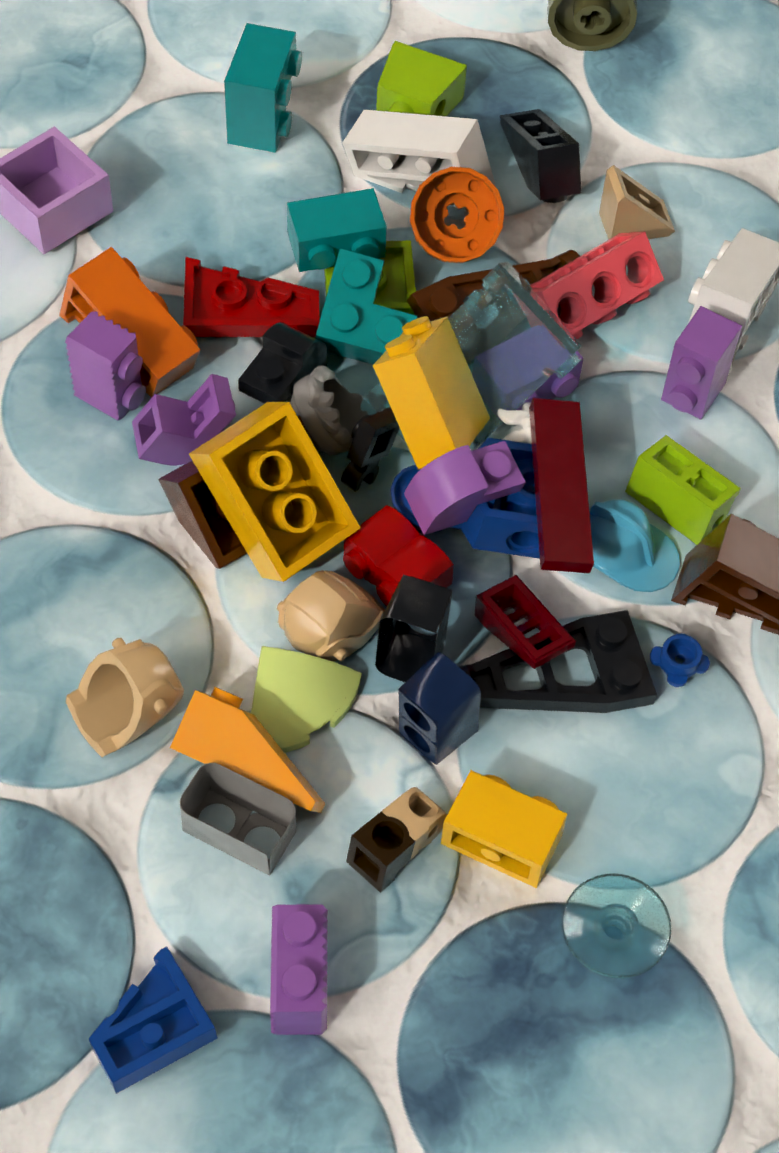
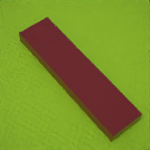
(560, 486)

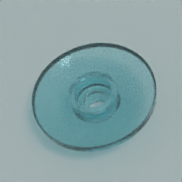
(620, 903)

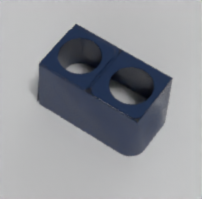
(439, 708)

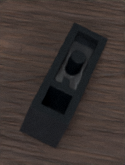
(544, 155)

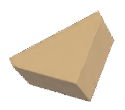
(632, 207)

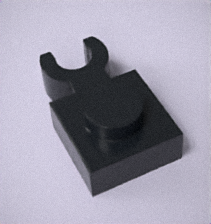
(371, 442)

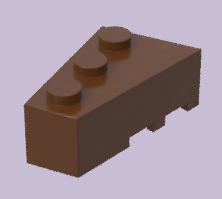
(735, 572)

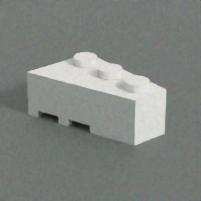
(408, 148)

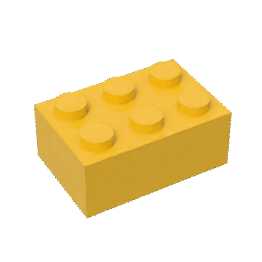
(275, 490)

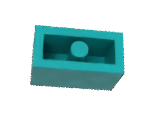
(334, 222)

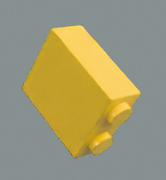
(431, 389)

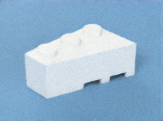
(739, 281)

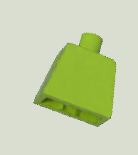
(420, 82)

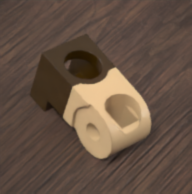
(394, 837)

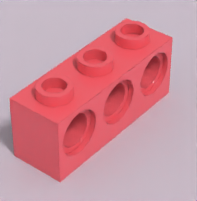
(607, 271)

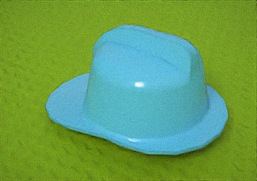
(631, 547)

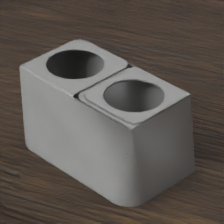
(223, 786)

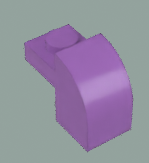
(173, 428)
(458, 481)

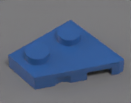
(151, 1026)

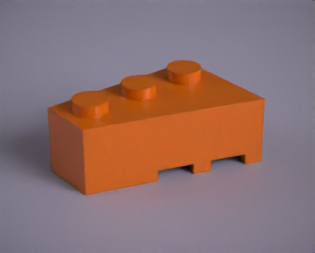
(115, 291)

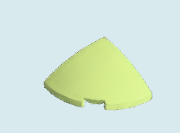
(301, 695)

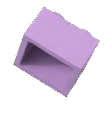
(52, 190)

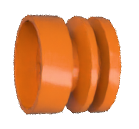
(465, 190)

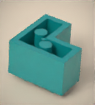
(261, 87)
(350, 319)

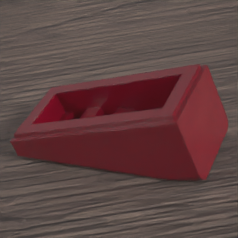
(515, 594)

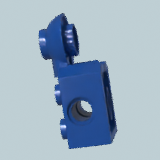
(497, 525)

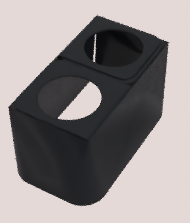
(420, 605)

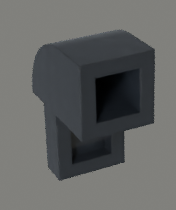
(281, 363)

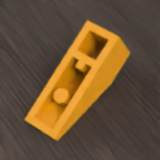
(224, 734)

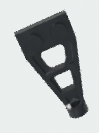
(614, 658)

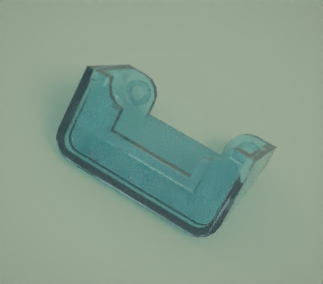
(508, 344)

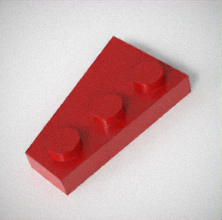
(243, 307)

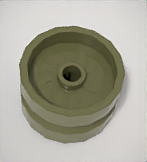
(591, 23)

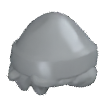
(327, 410)

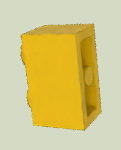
(503, 827)

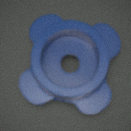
(681, 647)

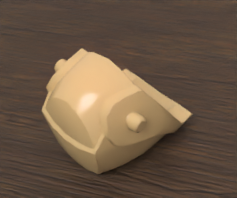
(329, 616)
(124, 695)

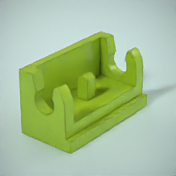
(681, 489)

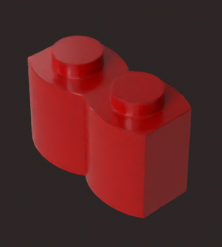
(390, 548)

